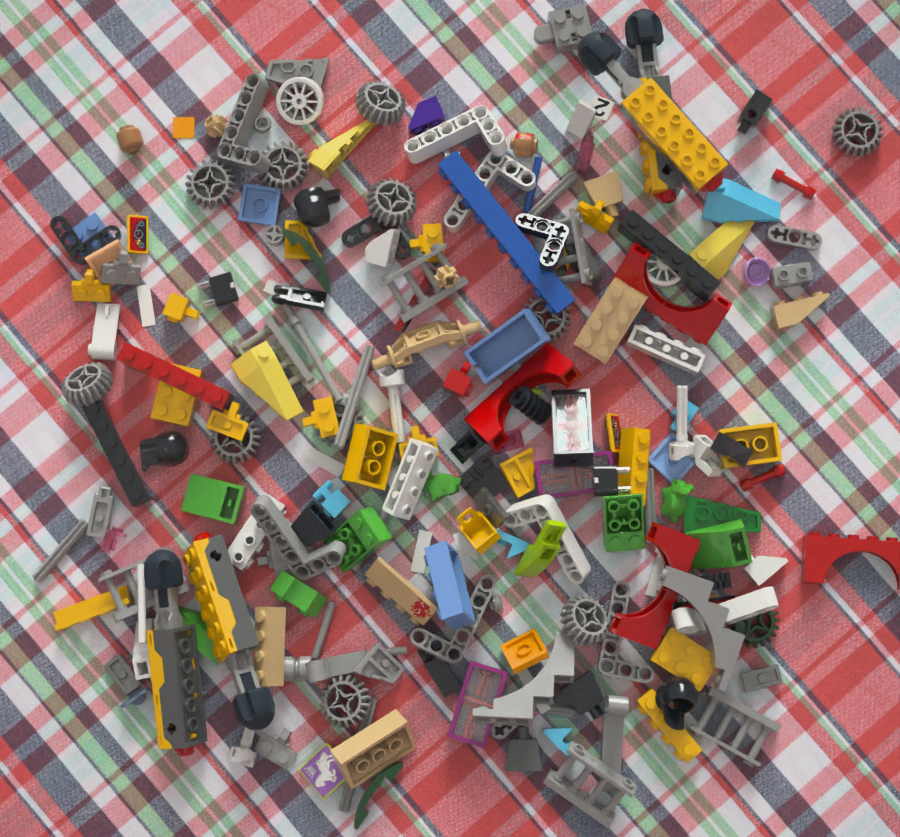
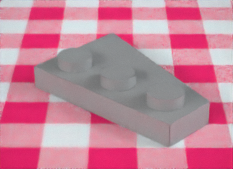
(283, 70)

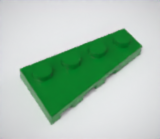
(705, 513)

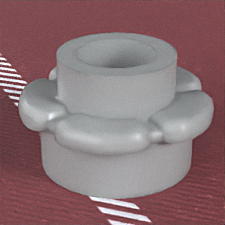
(267, 124)
(496, 603)

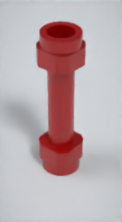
(808, 192)
(776, 471)

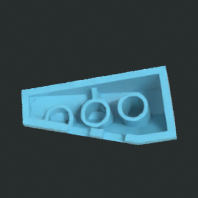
(738, 204)

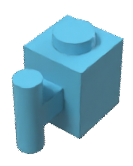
(691, 410)
(335, 502)

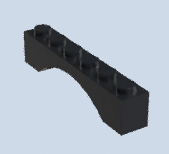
(691, 273)
(117, 454)

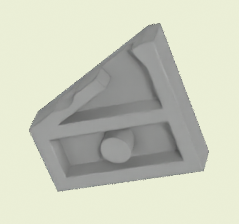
(379, 665)

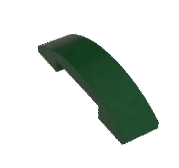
(323, 277)
(361, 812)

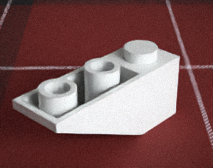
(581, 121)
(141, 654)

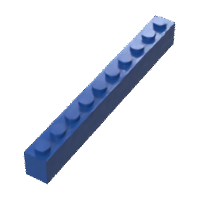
(505, 232)

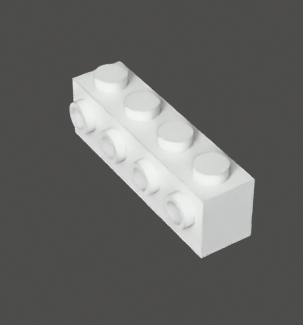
(666, 350)
(410, 479)
(250, 540)

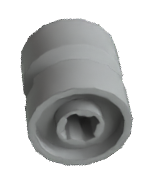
(295, 668)

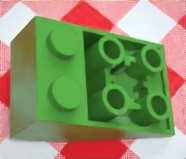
(213, 499)
(623, 522)
(362, 536)
(721, 546)

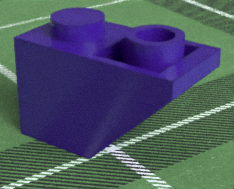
(427, 114)

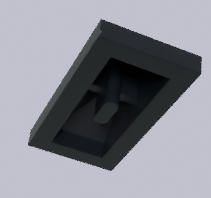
(467, 446)
(731, 449)

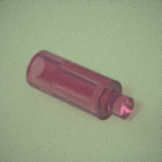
(585, 154)

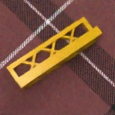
(89, 609)

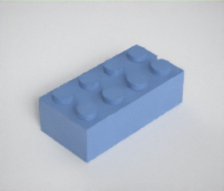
(507, 345)
(449, 585)

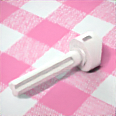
(392, 383)
(681, 447)
(243, 752)

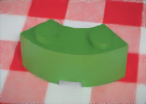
(299, 594)

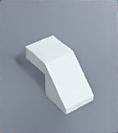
(703, 456)

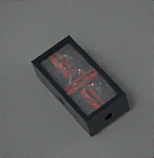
(572, 427)

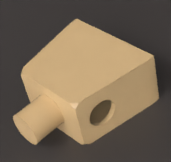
(608, 190)

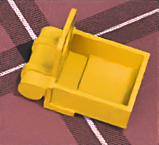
(478, 530)

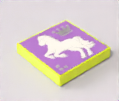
(322, 772)

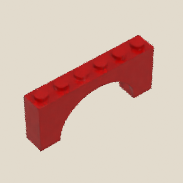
(696, 321)
(543, 367)
(176, 377)
(822, 551)
(649, 623)

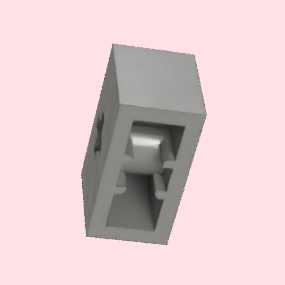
(791, 275)

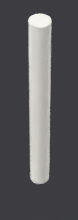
(141, 604)

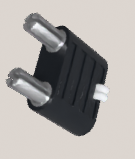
(222, 288)
(606, 480)

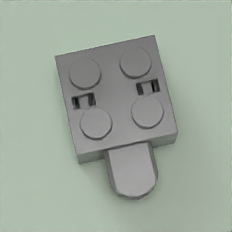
(564, 28)

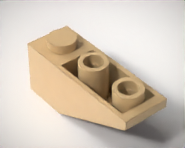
(790, 314)

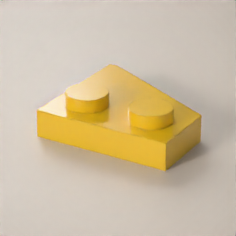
(297, 250)

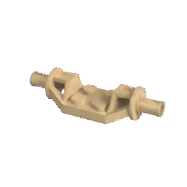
(423, 337)

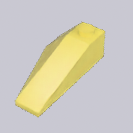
(333, 153)
(721, 247)
(265, 376)

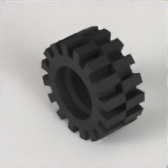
(720, 580)

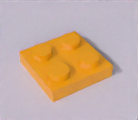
(524, 651)

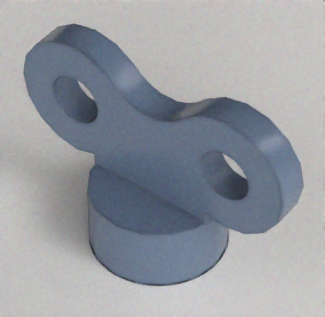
(136, 697)

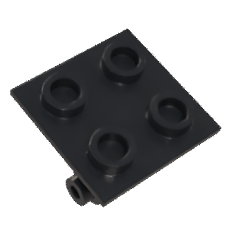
(483, 474)

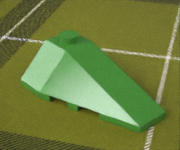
(204, 644)

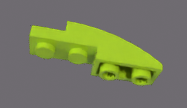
(543, 551)

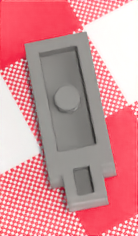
(100, 512)

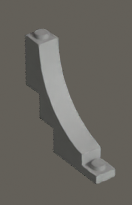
(724, 643)
(518, 706)

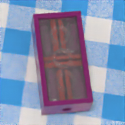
(568, 481)
(479, 689)

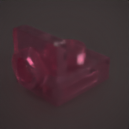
(515, 441)
(109, 542)

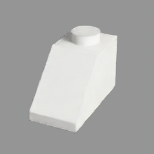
(383, 248)
(763, 568)

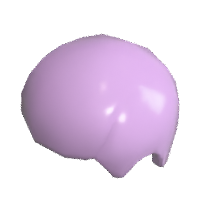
(756, 272)

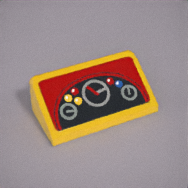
(137, 234)
(613, 432)

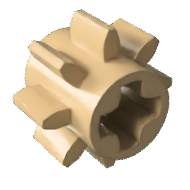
(215, 125)
(446, 277)

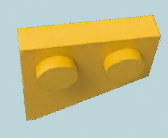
(519, 473)

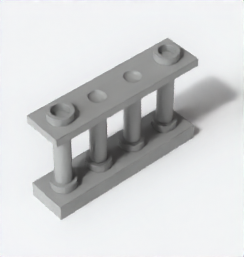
(585, 273)
(423, 301)
(280, 344)
(124, 612)
(750, 716)
(579, 798)

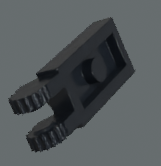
(299, 297)
(441, 674)

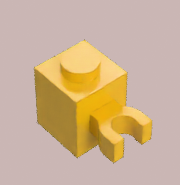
(177, 308)

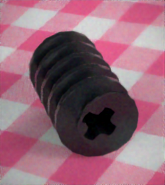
(530, 404)

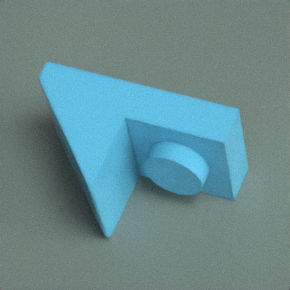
(518, 545)
(556, 735)

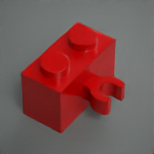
(458, 382)

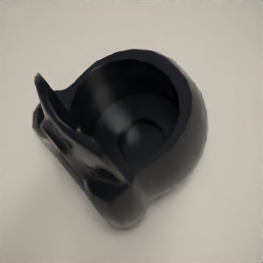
(313, 205)
(164, 449)
(684, 698)

